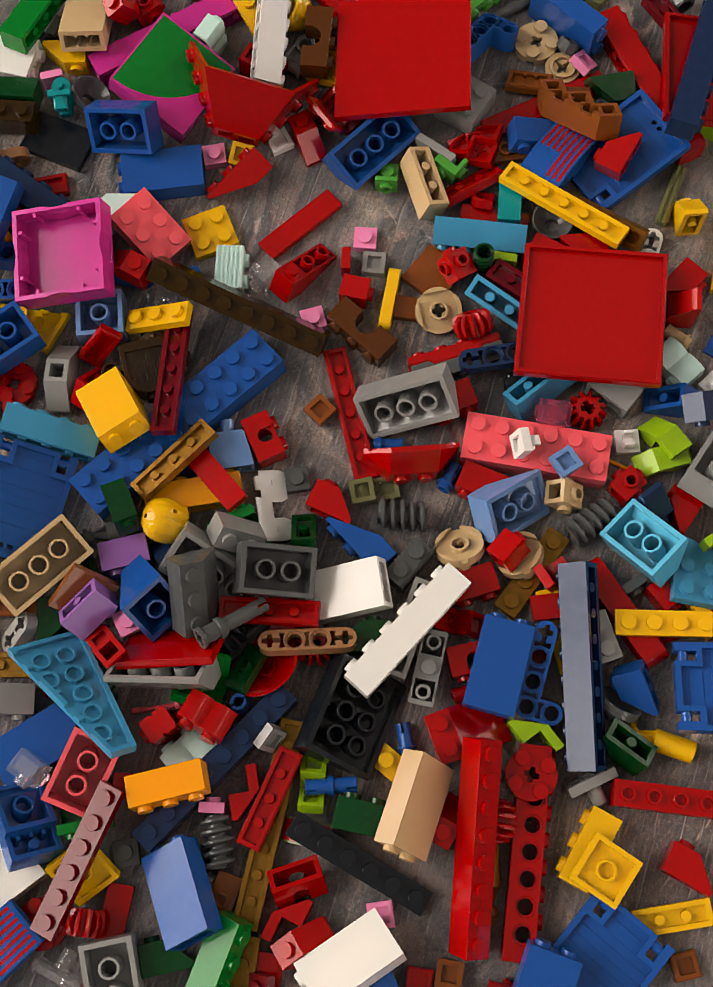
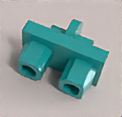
(62, 97)

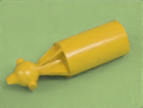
(669, 743)

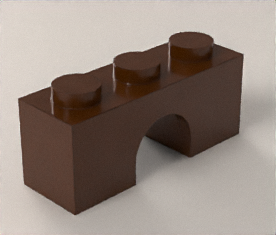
(317, 58)
(374, 346)

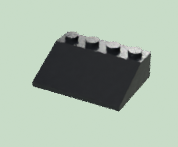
(344, 725)

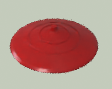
(274, 671)

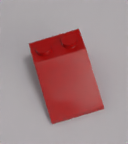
(453, 723)

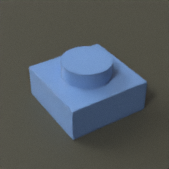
(565, 462)

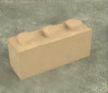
(424, 183)

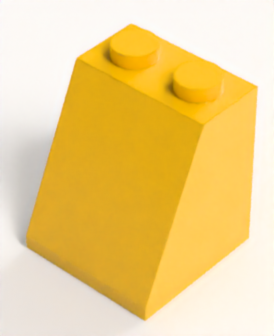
(114, 410)

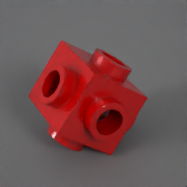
(150, 11)
(456, 265)
(627, 485)

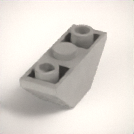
(60, 378)
(428, 668)

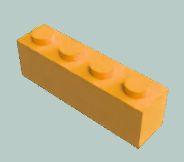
(194, 493)

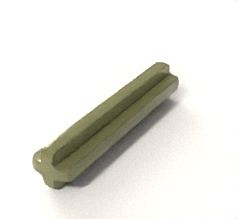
(670, 195)

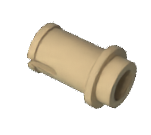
(682, 338)

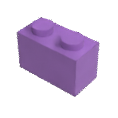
(120, 552)
(88, 609)

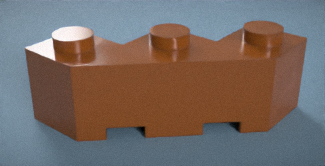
(578, 110)

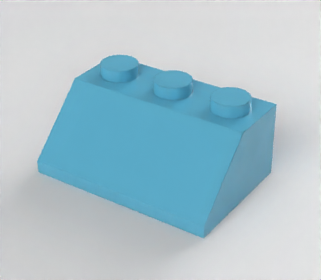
(645, 542)

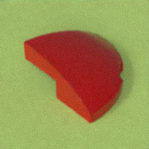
(479, 146)

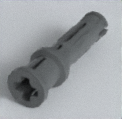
(221, 626)

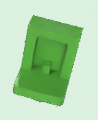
(449, 171)

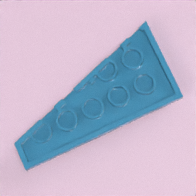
(694, 578)
(74, 681)

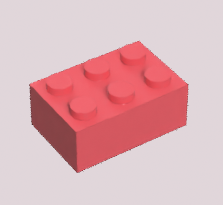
(149, 227)
(78, 773)

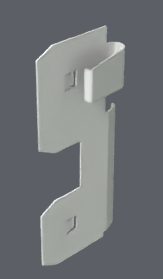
(272, 492)

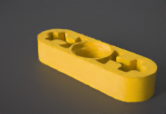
(389, 298)

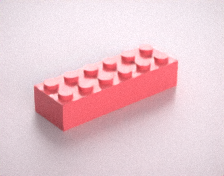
(489, 445)

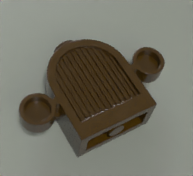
(141, 365)

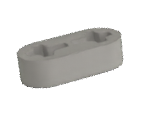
(20, 630)

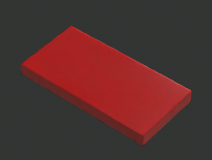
(166, 651)

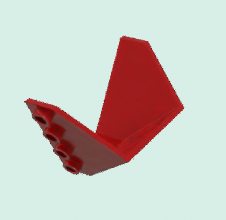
(243, 106)

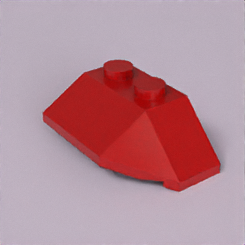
(410, 462)

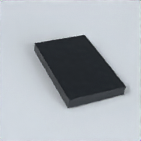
(60, 142)

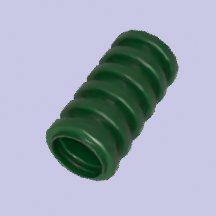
(483, 258)

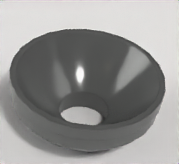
(90, 88)
(542, 216)
(617, 708)

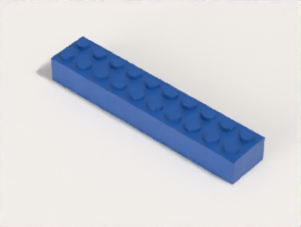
(210, 395)

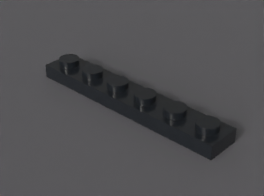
(358, 863)

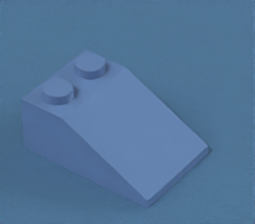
(508, 504)

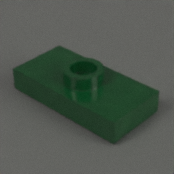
(245, 669)

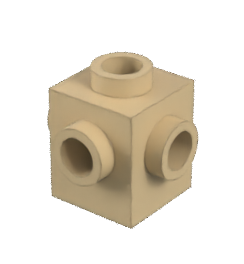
(563, 495)

